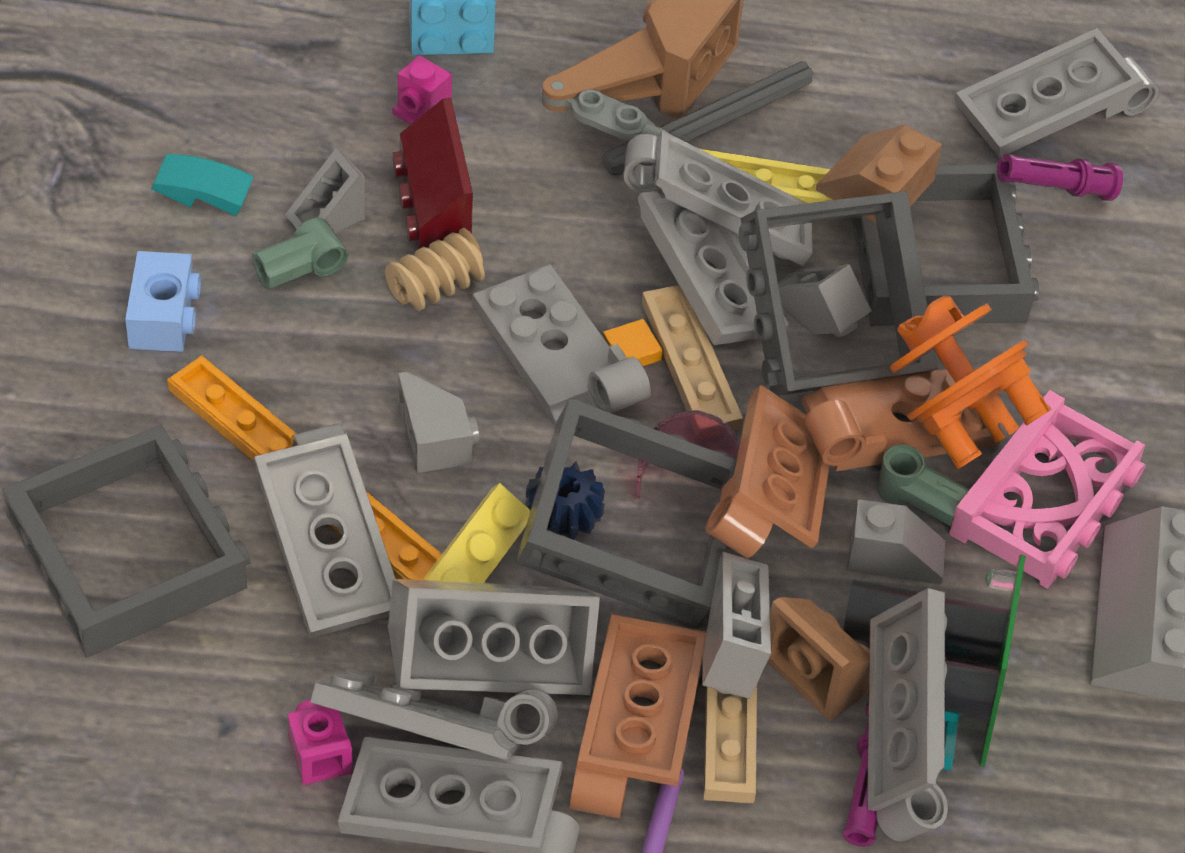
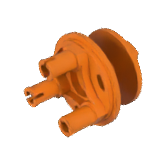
(972, 387)

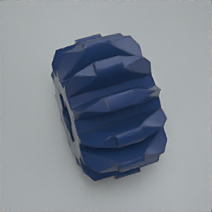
(577, 501)

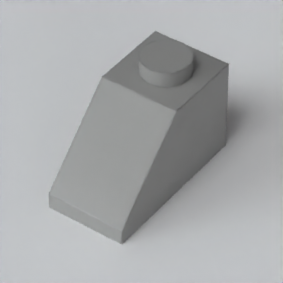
(824, 299)
(435, 425)
(894, 543)

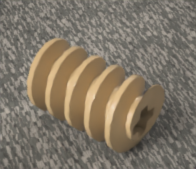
(436, 269)

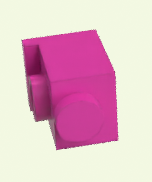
(420, 88)
(319, 742)

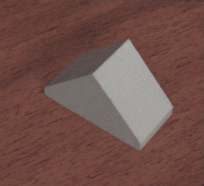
(332, 194)

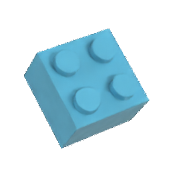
(451, 26)

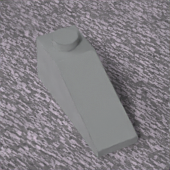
(737, 627)

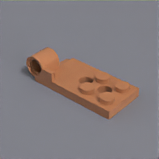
(857, 424)
(774, 479)
(632, 738)

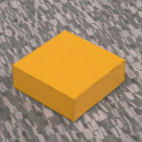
(636, 341)

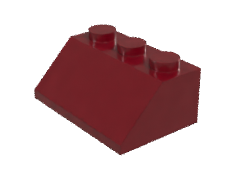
(434, 176)

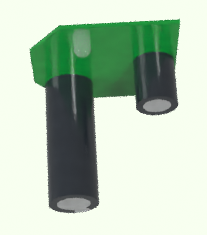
(972, 634)

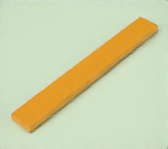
(259, 432)

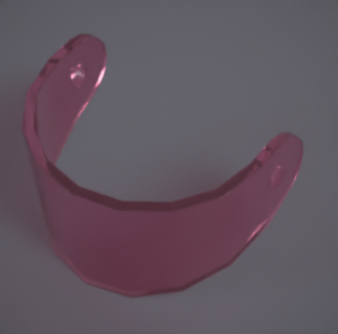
(697, 428)

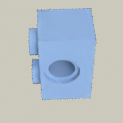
(160, 301)

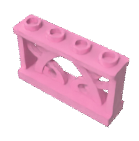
(987, 506)

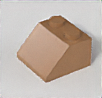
(884, 164)
(817, 656)

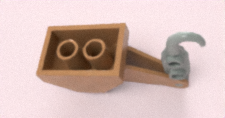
(666, 61)

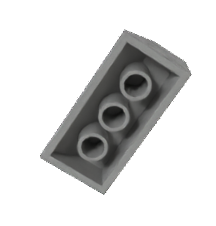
(1142, 606)
(492, 637)

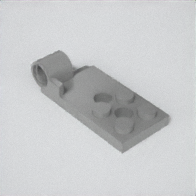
(1083, 71)
(711, 189)
(685, 244)
(582, 369)
(320, 486)
(907, 716)
(490, 732)
(502, 808)

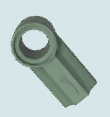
(310, 250)
(908, 480)

